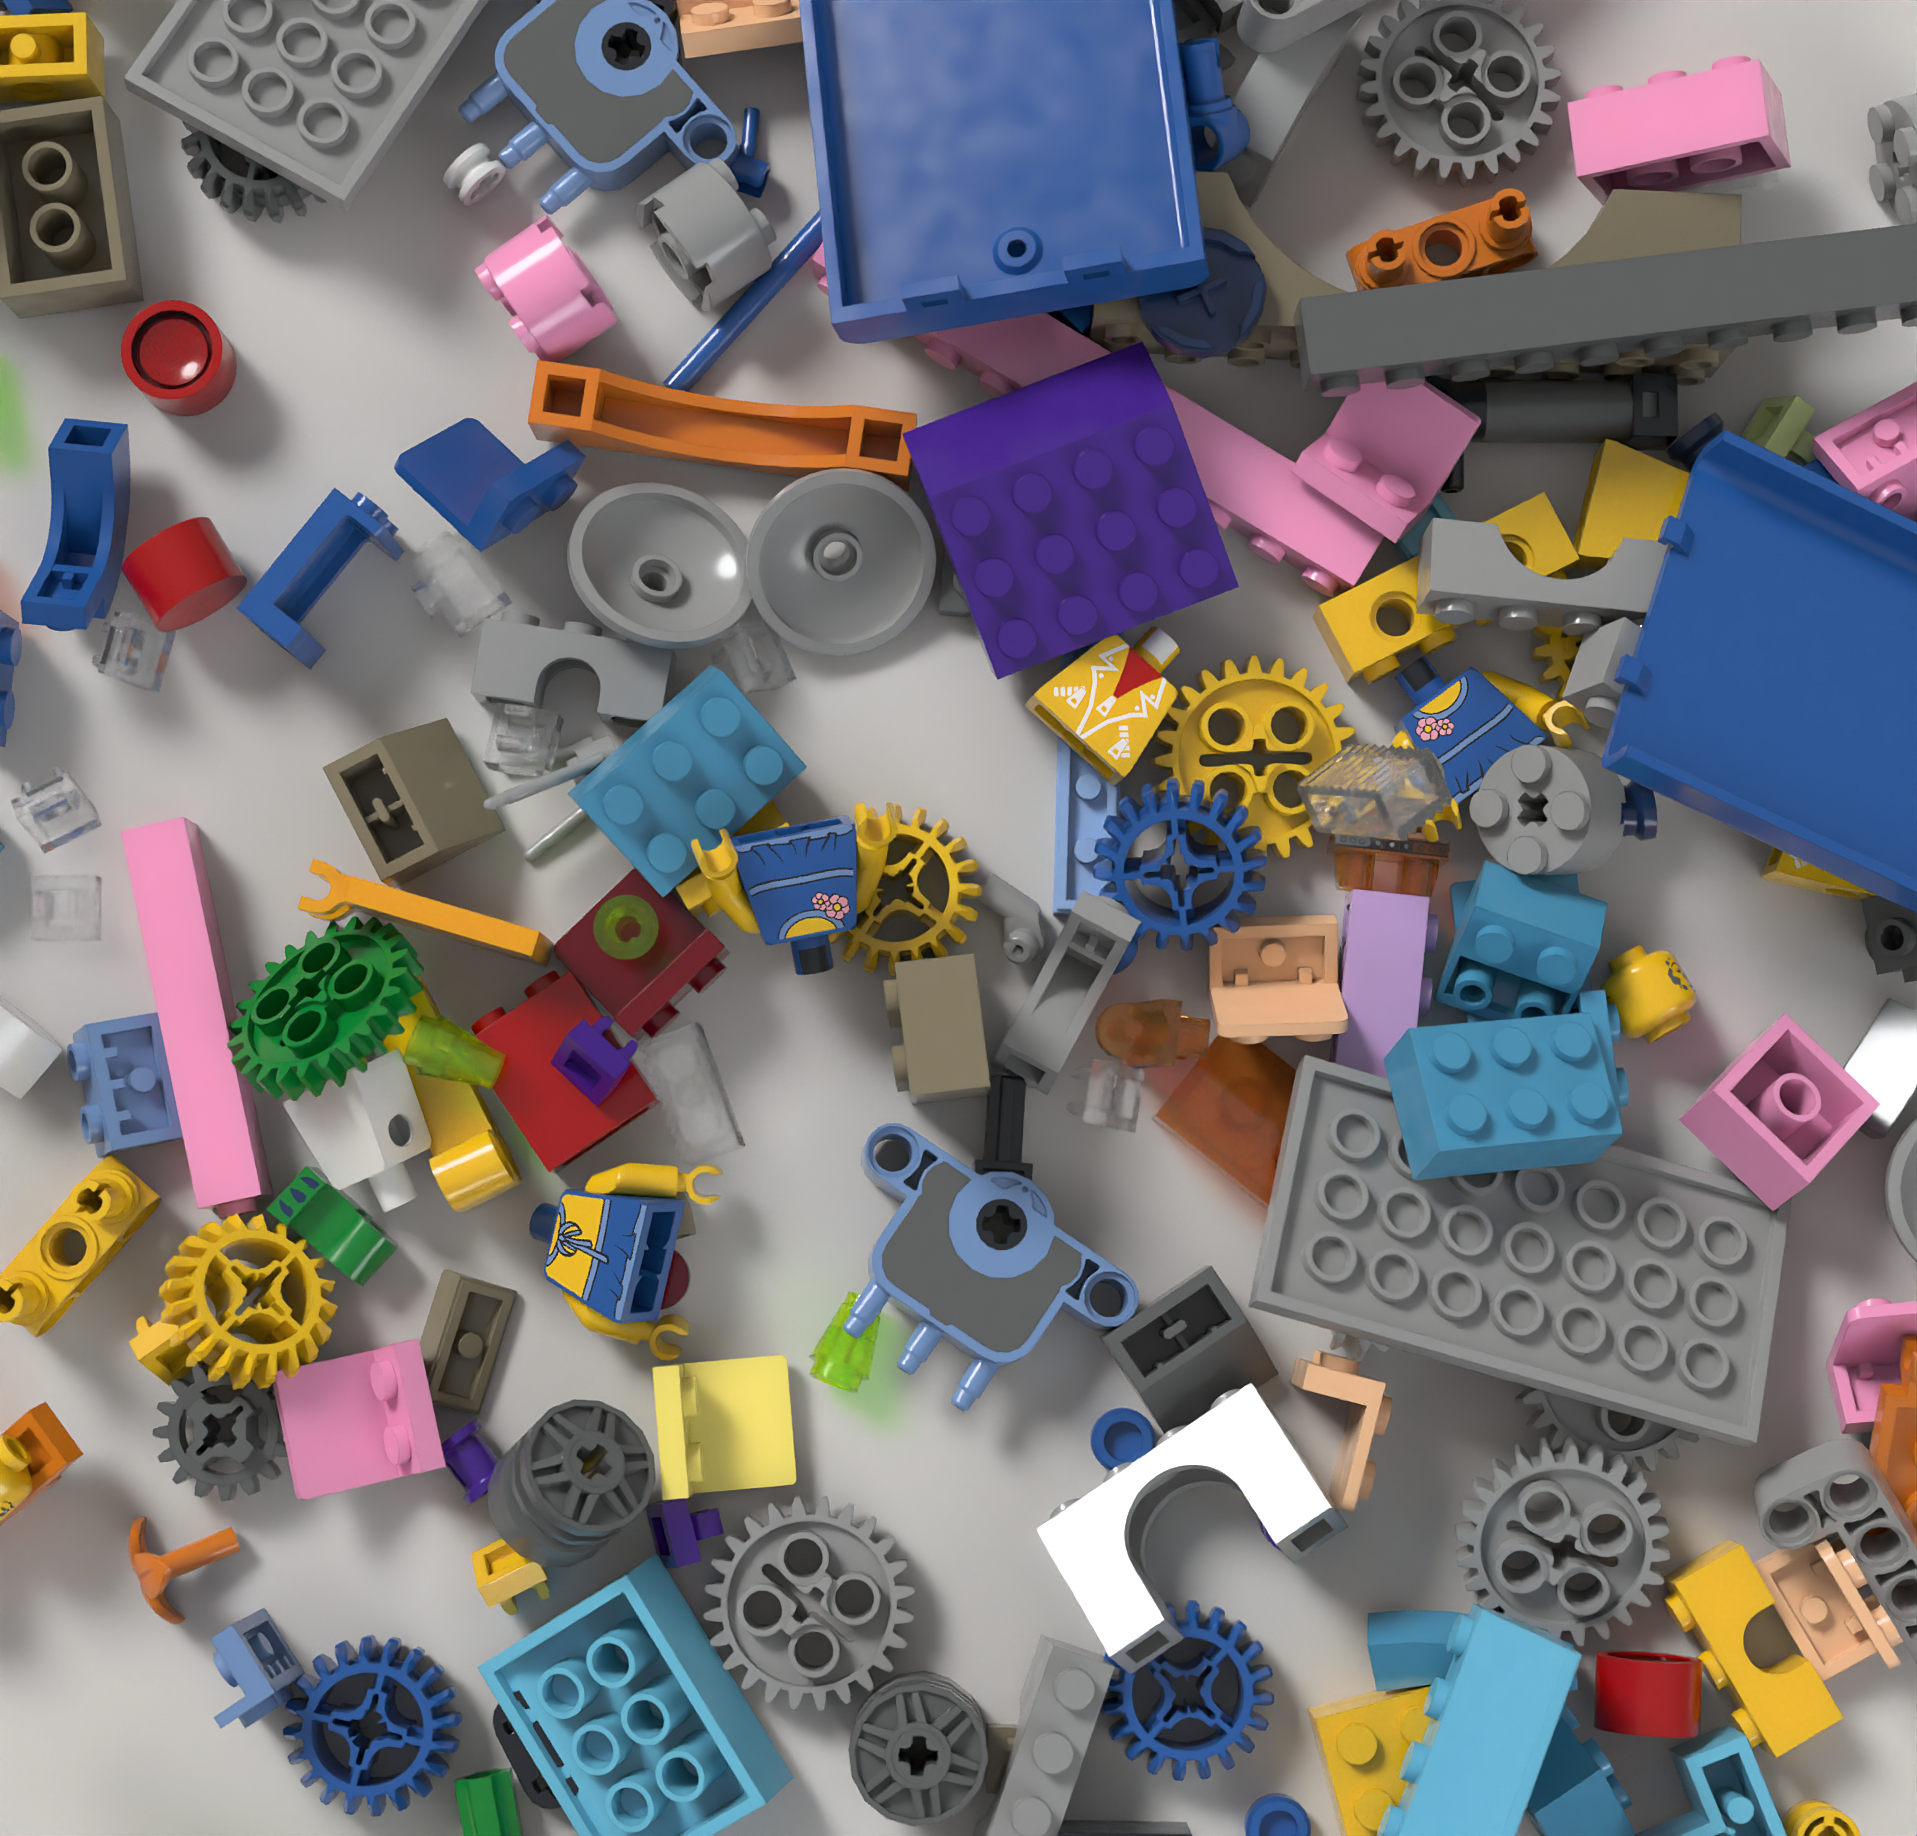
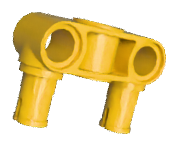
(42, 1279)

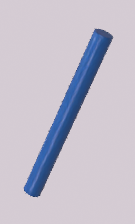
(747, 307)

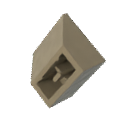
(413, 800)

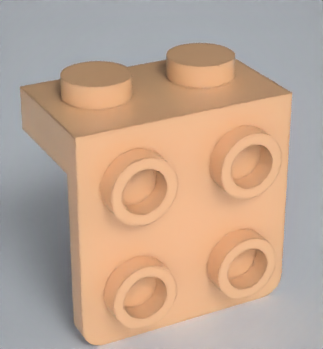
(1277, 979)
(1367, 1416)
(1824, 1610)

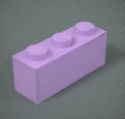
(1382, 974)

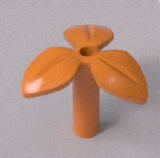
(156, 1570)

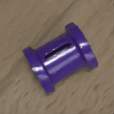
(470, 1461)

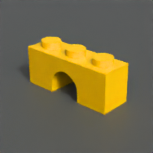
(1716, 1601)

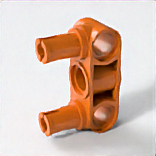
(1485, 235)

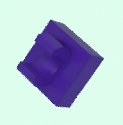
(592, 1061)
(678, 1530)

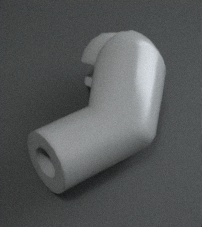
(1020, 918)

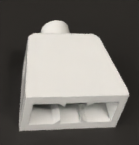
(366, 1129)

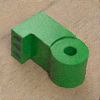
(333, 1225)

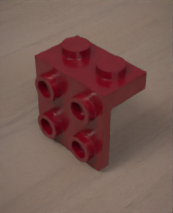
(644, 989)

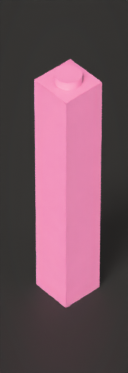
(195, 1014)

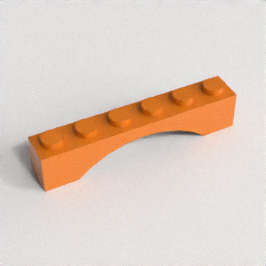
(657, 421)

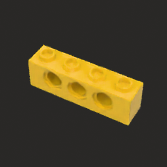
(50, 58)
(1350, 623)

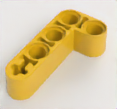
(466, 1143)

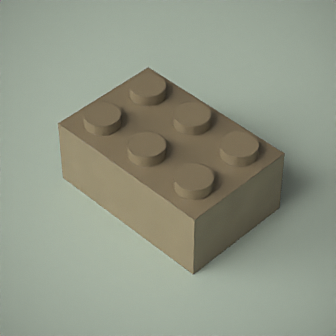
(65, 210)
(941, 1029)

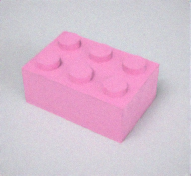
(1680, 130)

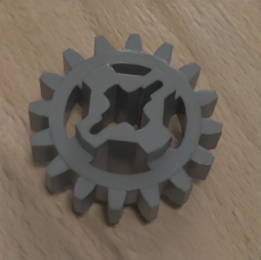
(247, 1449)

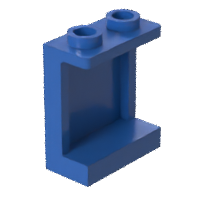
(311, 566)

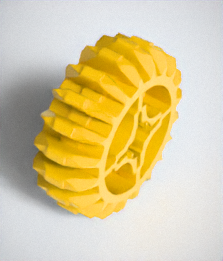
(939, 923)
(207, 1262)

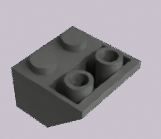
(1188, 1350)

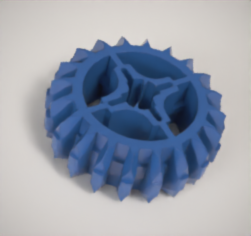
(1151, 870)
(1167, 1715)
(346, 1717)

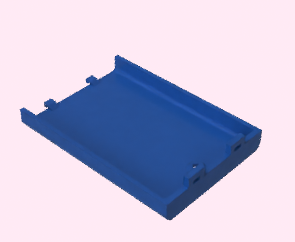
(993, 129)
(1782, 668)

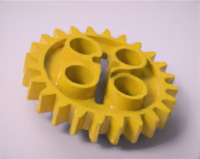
(1251, 703)

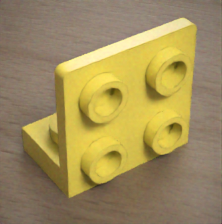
(724, 1425)

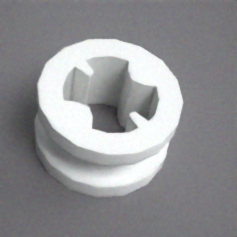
(474, 174)

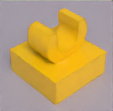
(154, 1352)
(504, 1573)

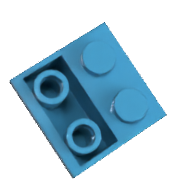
(1520, 947)

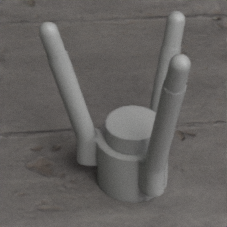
(581, 760)

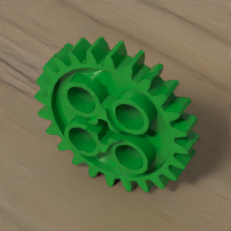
(325, 1008)

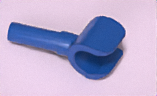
(749, 171)

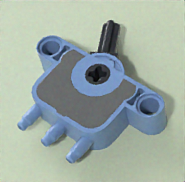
(588, 107)
(952, 1273)

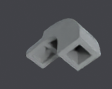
(1276, 98)
(1066, 991)

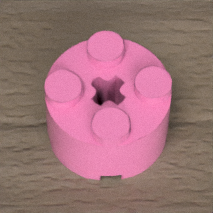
(549, 290)

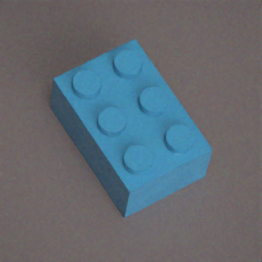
(685, 776)
(1502, 1095)

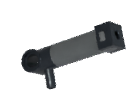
(1631, 412)

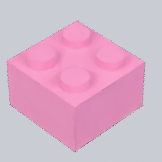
(1779, 1112)

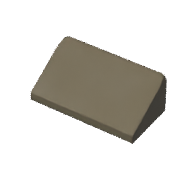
(464, 1339)

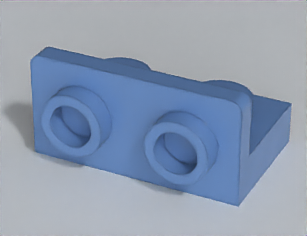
(124, 1084)
(259, 1662)

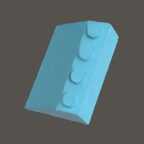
(637, 1714)
(1483, 1730)

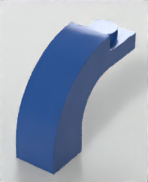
(86, 526)

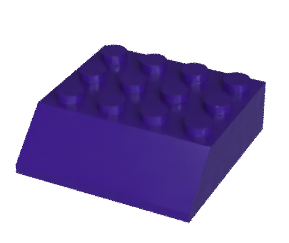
(1070, 510)

